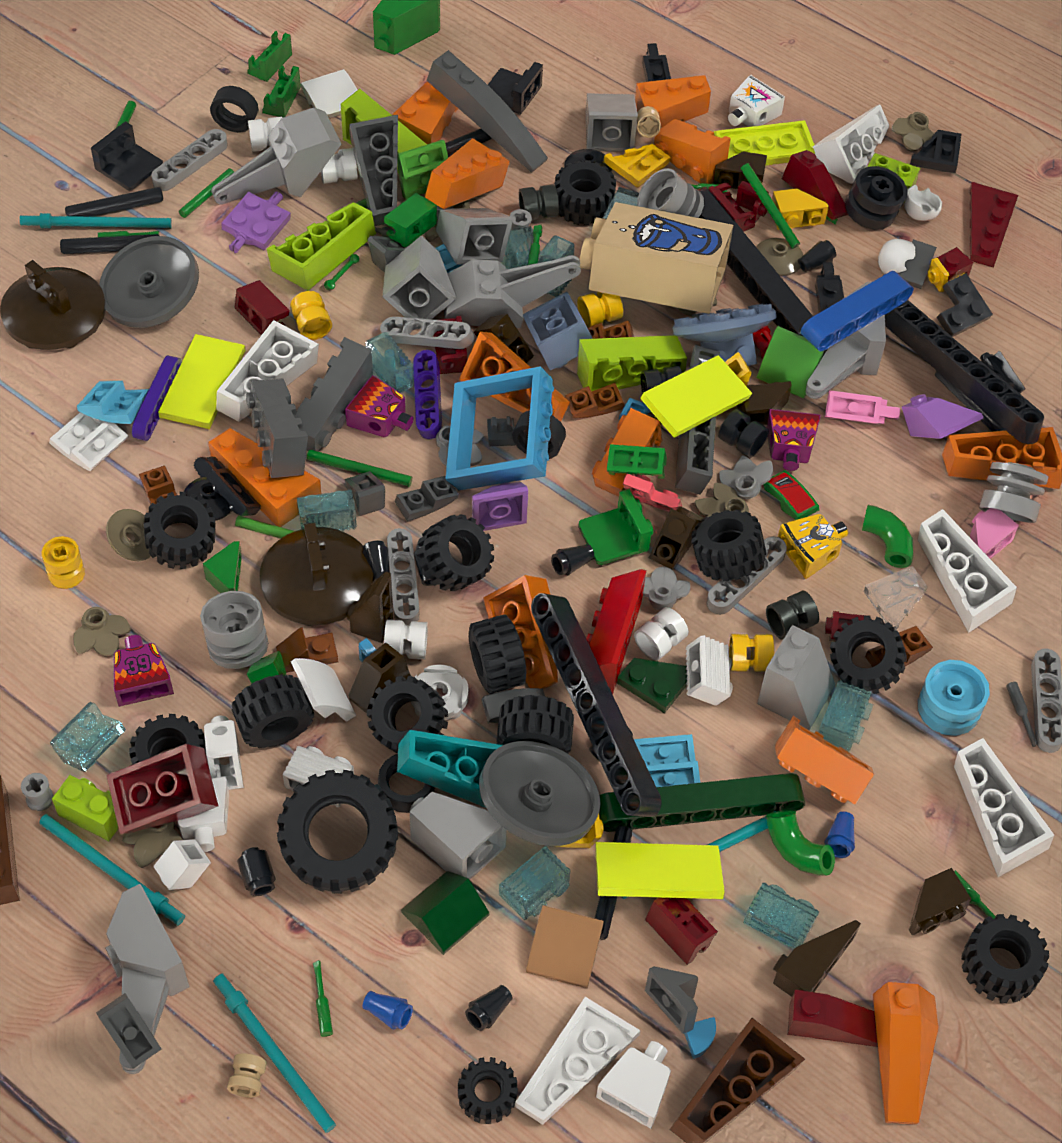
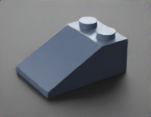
(557, 330)

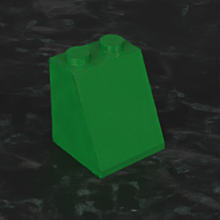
(404, 23)

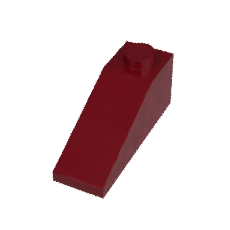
(812, 177)
(831, 1019)

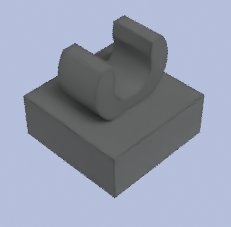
(500, 431)

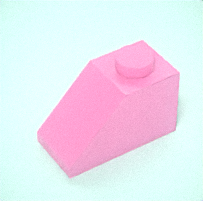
(992, 531)

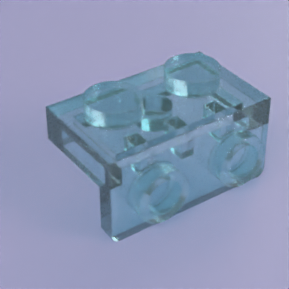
(86, 737)

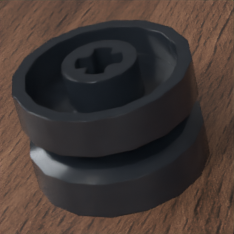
(875, 197)

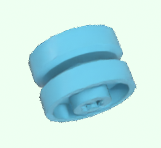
(953, 697)

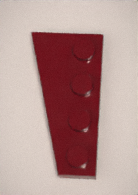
(989, 221)

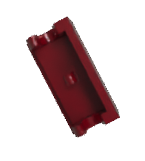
(730, 205)
(259, 306)
(450, 359)
(681, 926)

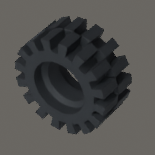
(493, 1071)

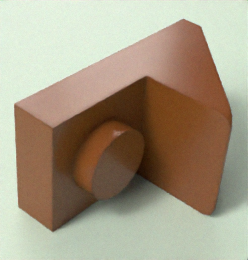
(316, 648)

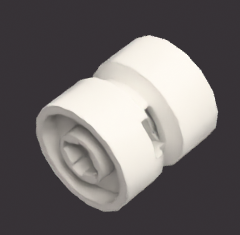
(259, 132)
(340, 166)
(661, 633)
(416, 637)

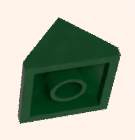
(446, 910)

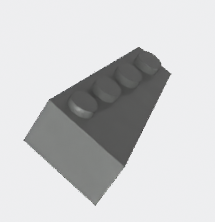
(376, 158)
(334, 392)
(277, 428)

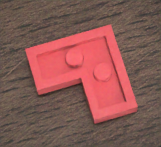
(644, 490)

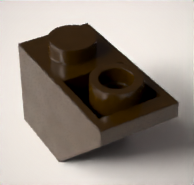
(730, 171)
(507, 332)
(764, 398)
(675, 537)
(375, 670)
(938, 900)

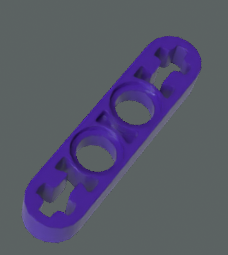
(427, 394)
(148, 413)

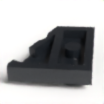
(939, 152)

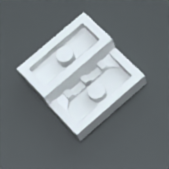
(329, 91)
(88, 440)
(323, 688)

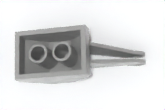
(296, 156)
(491, 289)
(857, 352)
(144, 959)

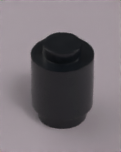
(256, 871)

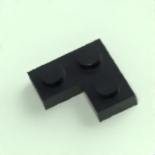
(968, 309)

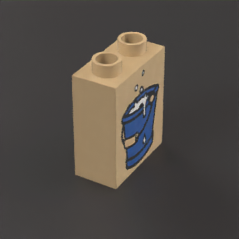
(657, 257)

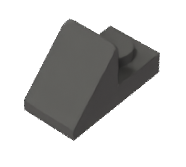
(383, 250)
(367, 492)
(674, 995)
(129, 1030)

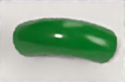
(893, 533)
(795, 848)

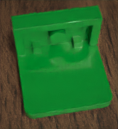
(618, 531)

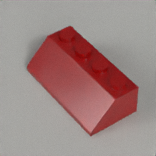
(616, 622)

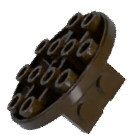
(52, 307)
(315, 575)

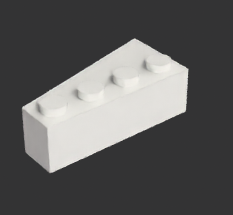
(274, 356)
(965, 571)
(1002, 811)

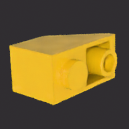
(800, 208)

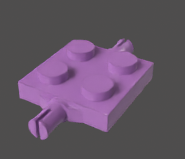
(255, 221)

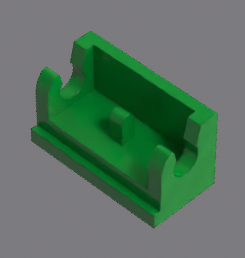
(272, 58)
(283, 93)
(411, 219)
(636, 460)

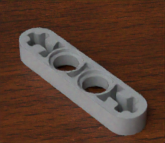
(211, 143)
(455, 334)
(405, 576)
(736, 594)
(1044, 699)

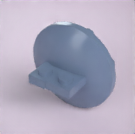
(727, 330)

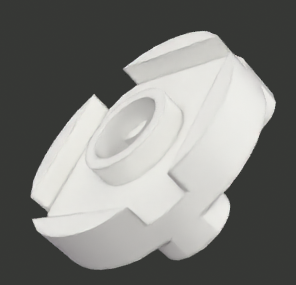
(451, 683)

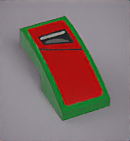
(792, 494)

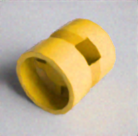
(599, 307)
(311, 315)
(63, 562)
(761, 651)

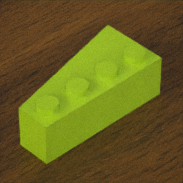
(361, 108)
(323, 246)
(623, 359)

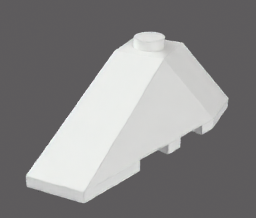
(853, 145)

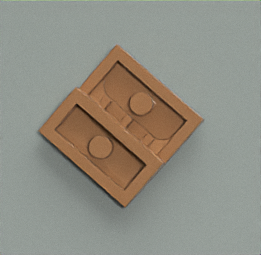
(564, 946)

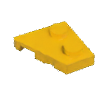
(638, 164)

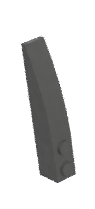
(485, 109)
(697, 444)

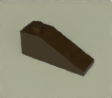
(373, 610)
(813, 960)

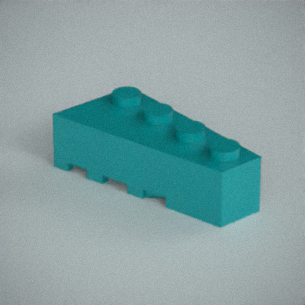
(445, 762)

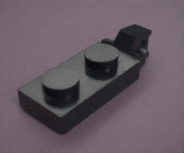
(655, 65)
(828, 287)

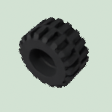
(584, 191)
(179, 510)
(470, 541)
(729, 545)
(868, 631)
(497, 654)
(393, 698)
(272, 711)
(536, 720)
(164, 735)
(1015, 938)

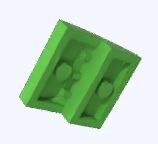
(417, 165)
(789, 359)

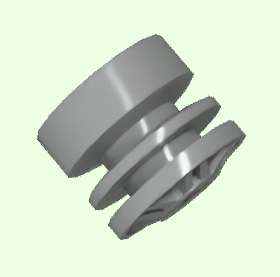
(670, 193)
(1014, 491)
(234, 629)

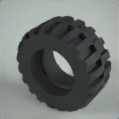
(318, 794)

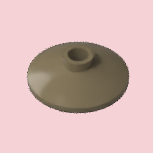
(781, 255)
(127, 524)

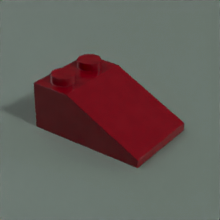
(162, 789)

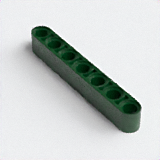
(711, 802)

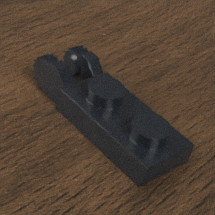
(227, 485)

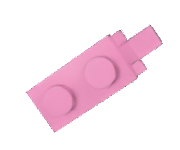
(859, 408)

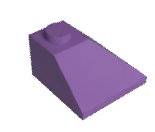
(936, 417)
(501, 506)

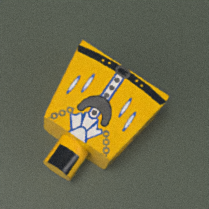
(812, 542)

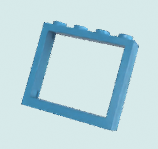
(462, 427)

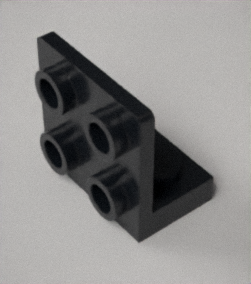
(517, 89)
(122, 159)

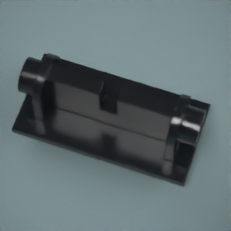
(1002, 368)

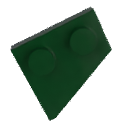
(654, 681)

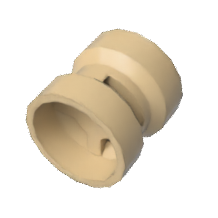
(649, 127)
(246, 1075)

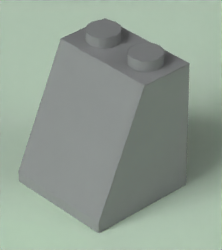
(611, 122)
(474, 233)
(418, 282)
(797, 678)
(455, 833)

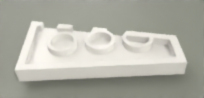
(580, 1052)

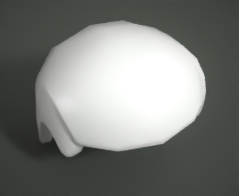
(922, 204)
(895, 254)

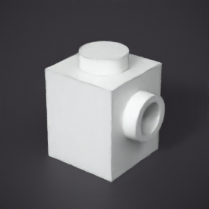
(182, 864)

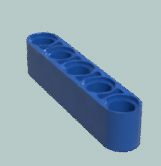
(856, 310)

